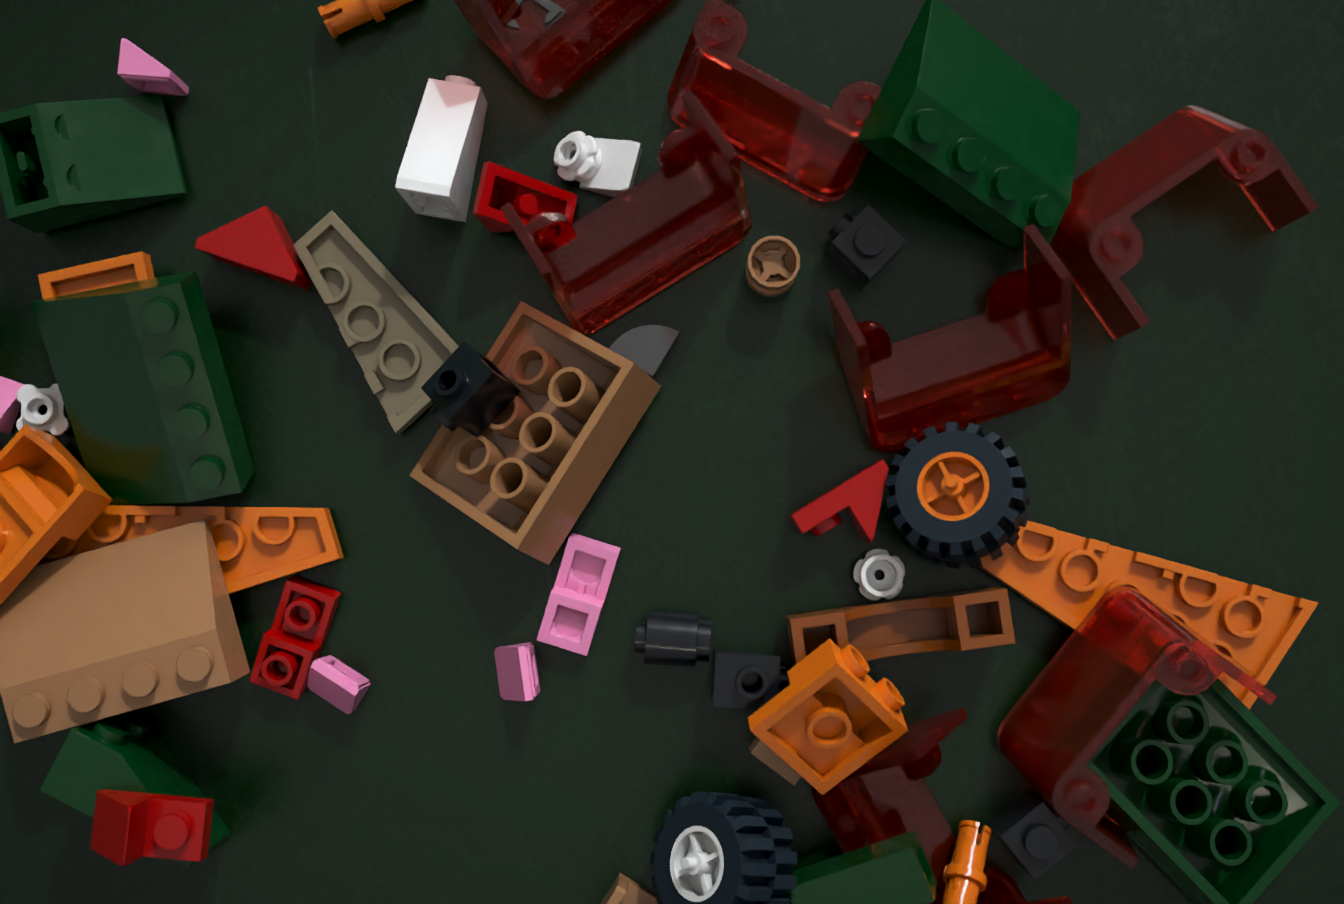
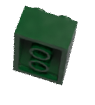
(121, 757)

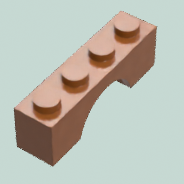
(908, 625)

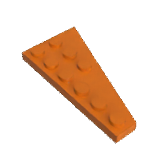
(1072, 572)

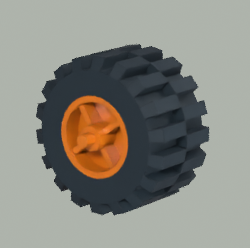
(958, 495)

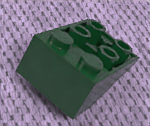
(86, 160)

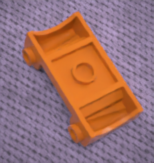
(41, 500)

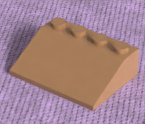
(550, 444)
(117, 631)

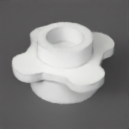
(31, 399)

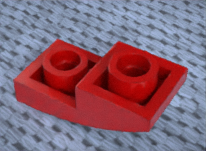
(295, 637)

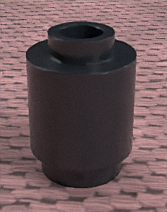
(673, 639)

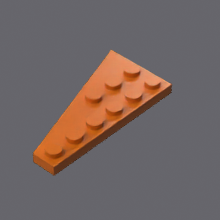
(251, 542)

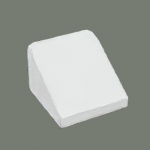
(617, 169)

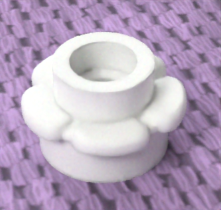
(577, 157)
(893, 575)

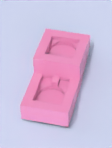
(578, 594)

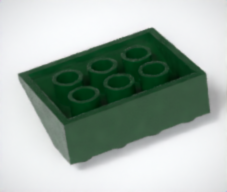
(975, 129)
(147, 390)
(1209, 793)

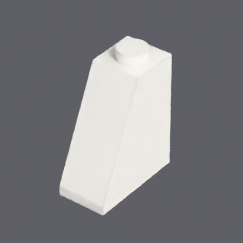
(443, 149)

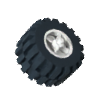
(723, 852)

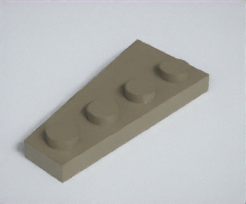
(377, 317)

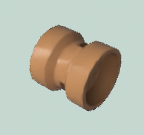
(776, 257)

